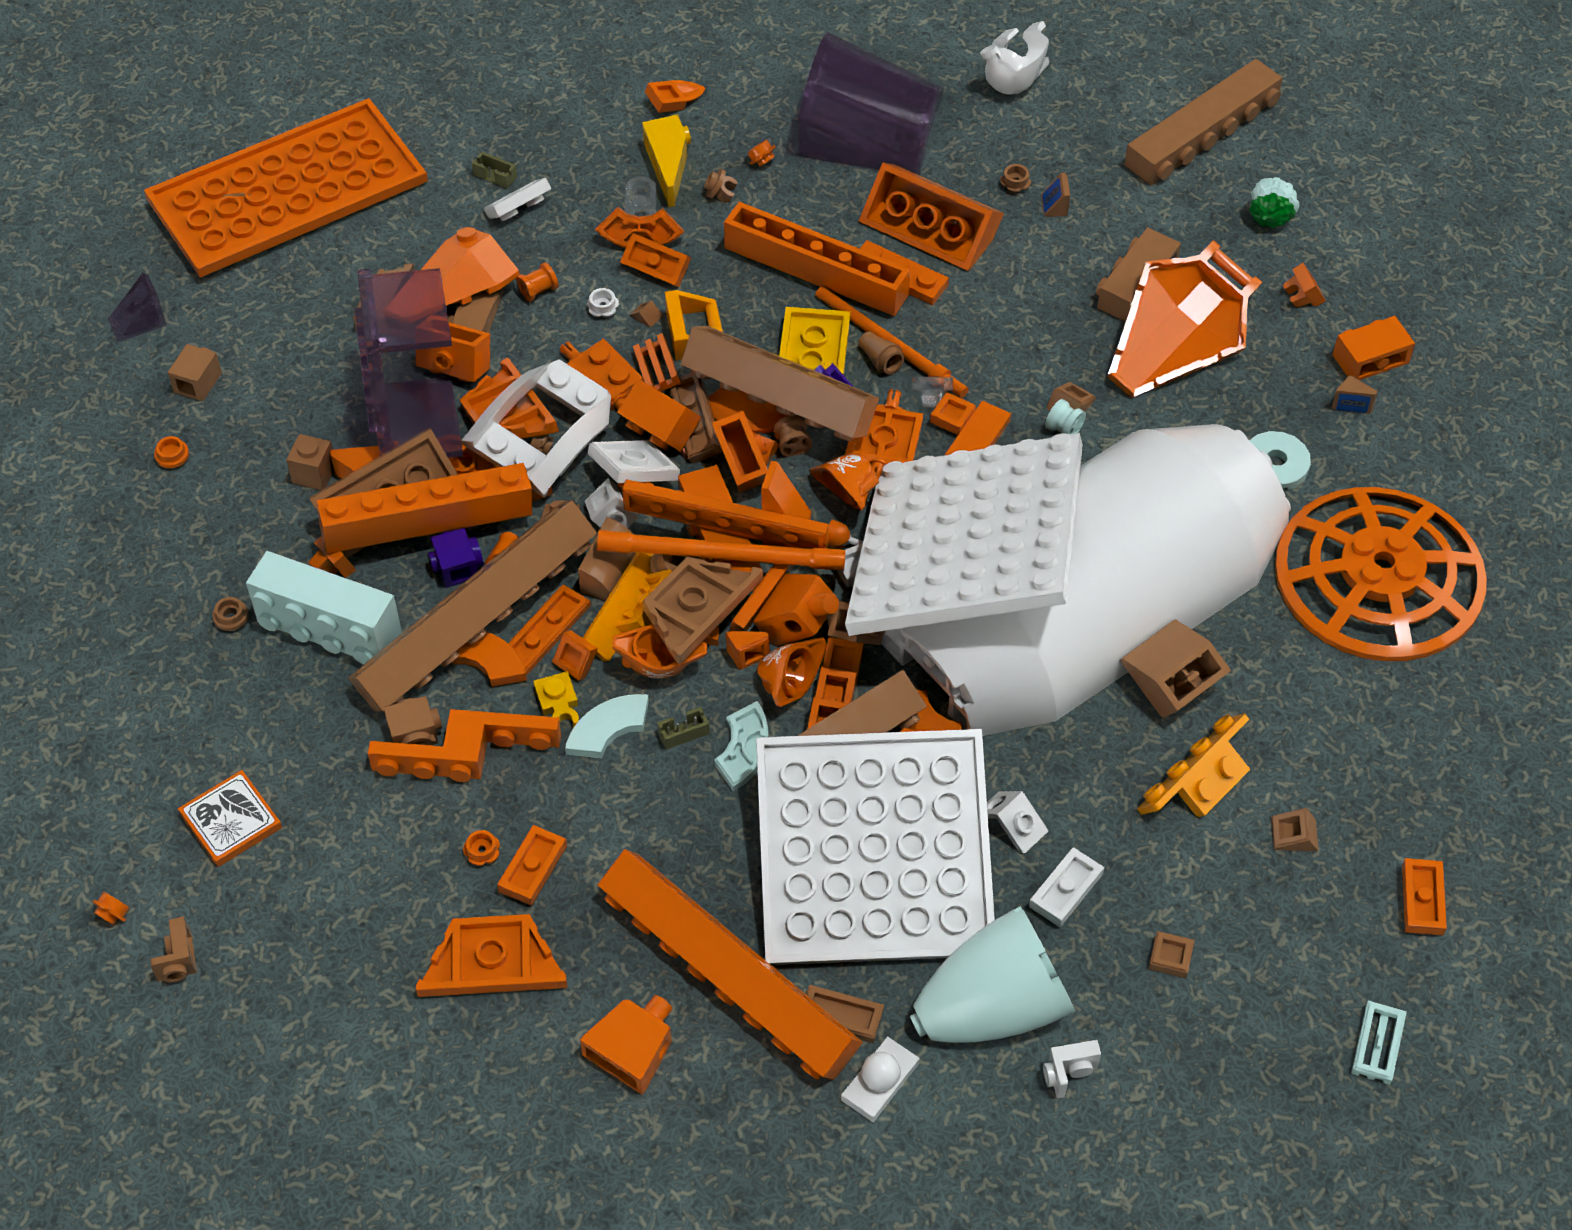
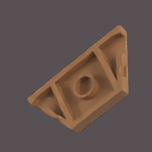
(696, 602)

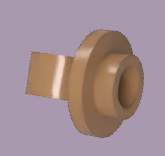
(719, 185)

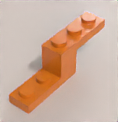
(464, 745)

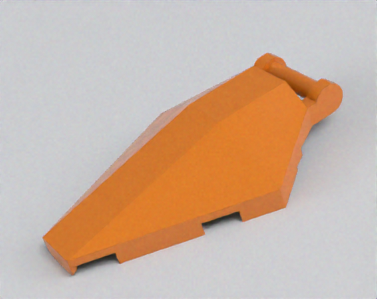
(1182, 320)

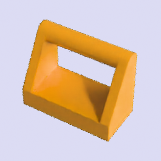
(682, 303)

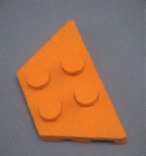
(524, 419)
(491, 957)

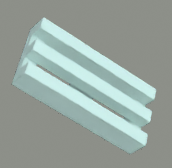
(1372, 1070)

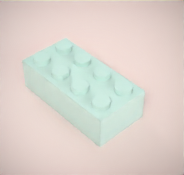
(322, 607)

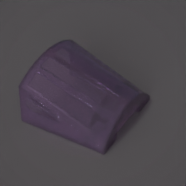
(865, 109)

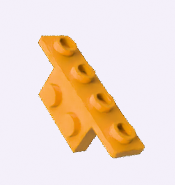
(624, 606)
(1205, 774)

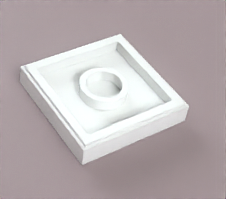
(633, 461)

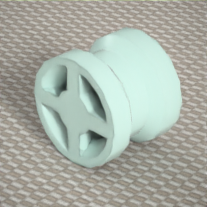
(1065, 418)

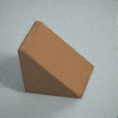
(647, 313)

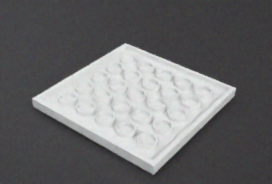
(873, 845)

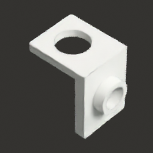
(1017, 818)

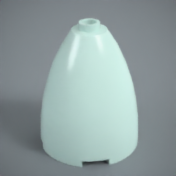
(992, 986)

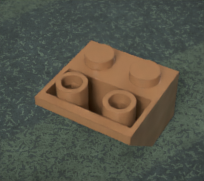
(1174, 667)

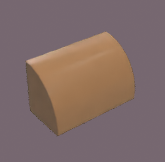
(603, 569)

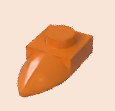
(672, 94)

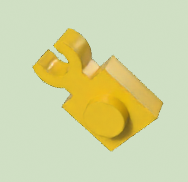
(557, 696)

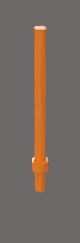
(909, 354)

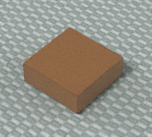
(1171, 954)

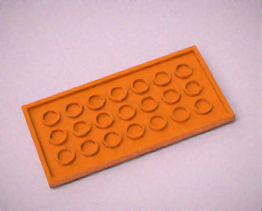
(293, 183)

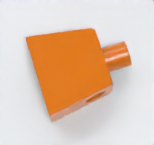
(796, 608)
(630, 1041)

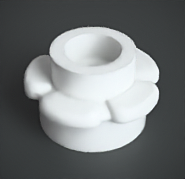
(599, 297)

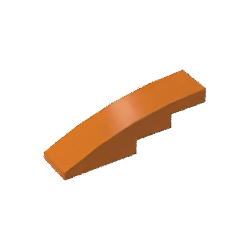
(836, 678)

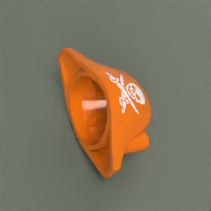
(848, 477)
(648, 655)
(791, 669)

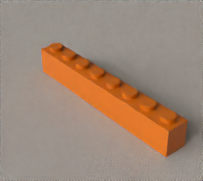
(730, 965)

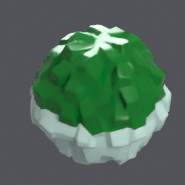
(1273, 202)

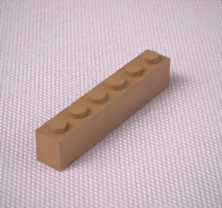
(1203, 122)
(779, 382)

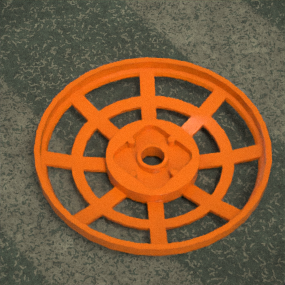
(1379, 583)

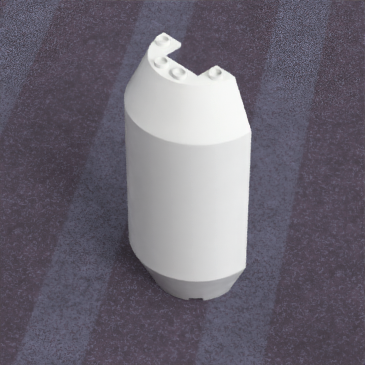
(1160, 535)

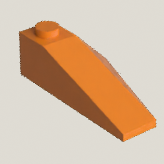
(471, 264)

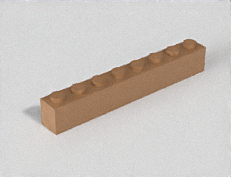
(473, 606)

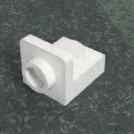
(608, 502)
(1072, 1059)

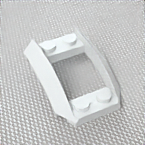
(567, 387)

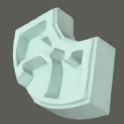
(606, 723)
(739, 759)

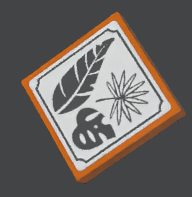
(230, 818)

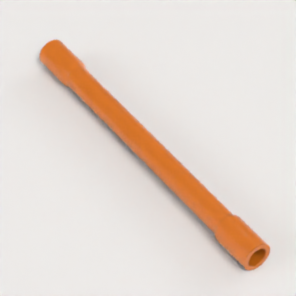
(627, 542)

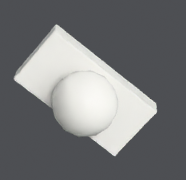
(880, 1079)

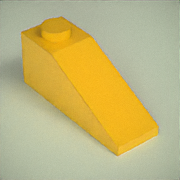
(667, 150)

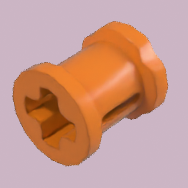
(537, 282)

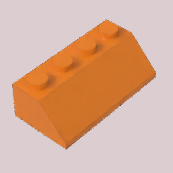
(930, 216)

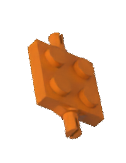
(605, 368)
(891, 435)

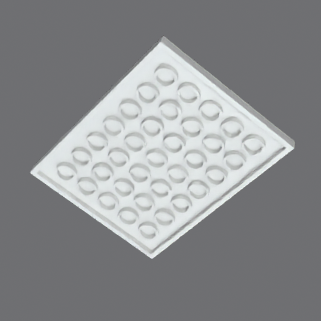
(968, 535)

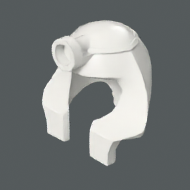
(1011, 72)

